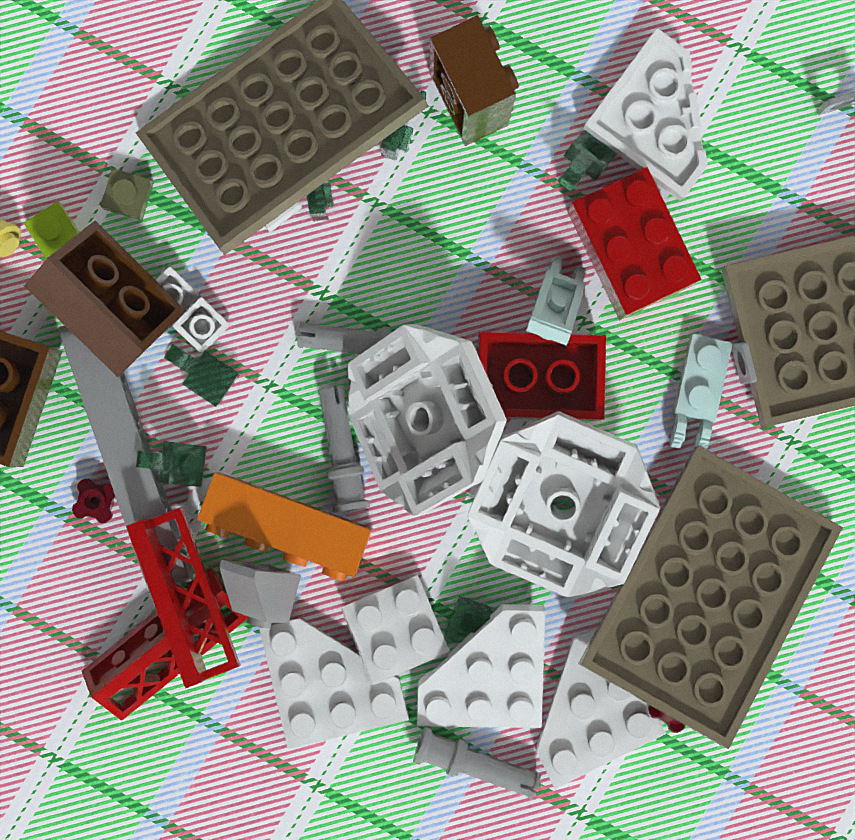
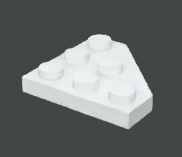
(655, 116)
(490, 675)
(325, 686)
(590, 721)

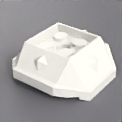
(424, 415)
(574, 547)

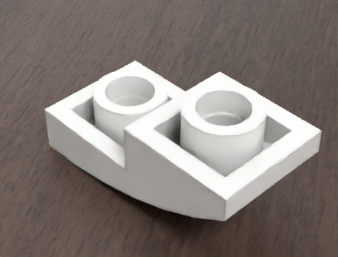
(200, 321)

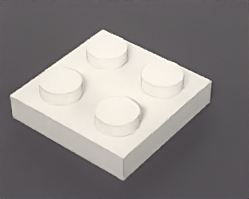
(395, 630)

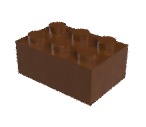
(472, 79)
(104, 297)
(24, 385)

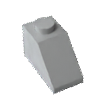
(260, 591)

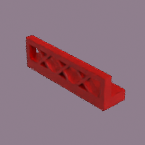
(168, 602)
(147, 643)

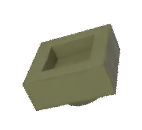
(127, 194)

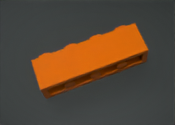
(284, 524)

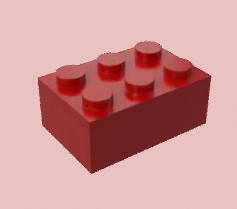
(633, 243)
(544, 376)

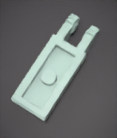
(557, 303)
(700, 388)

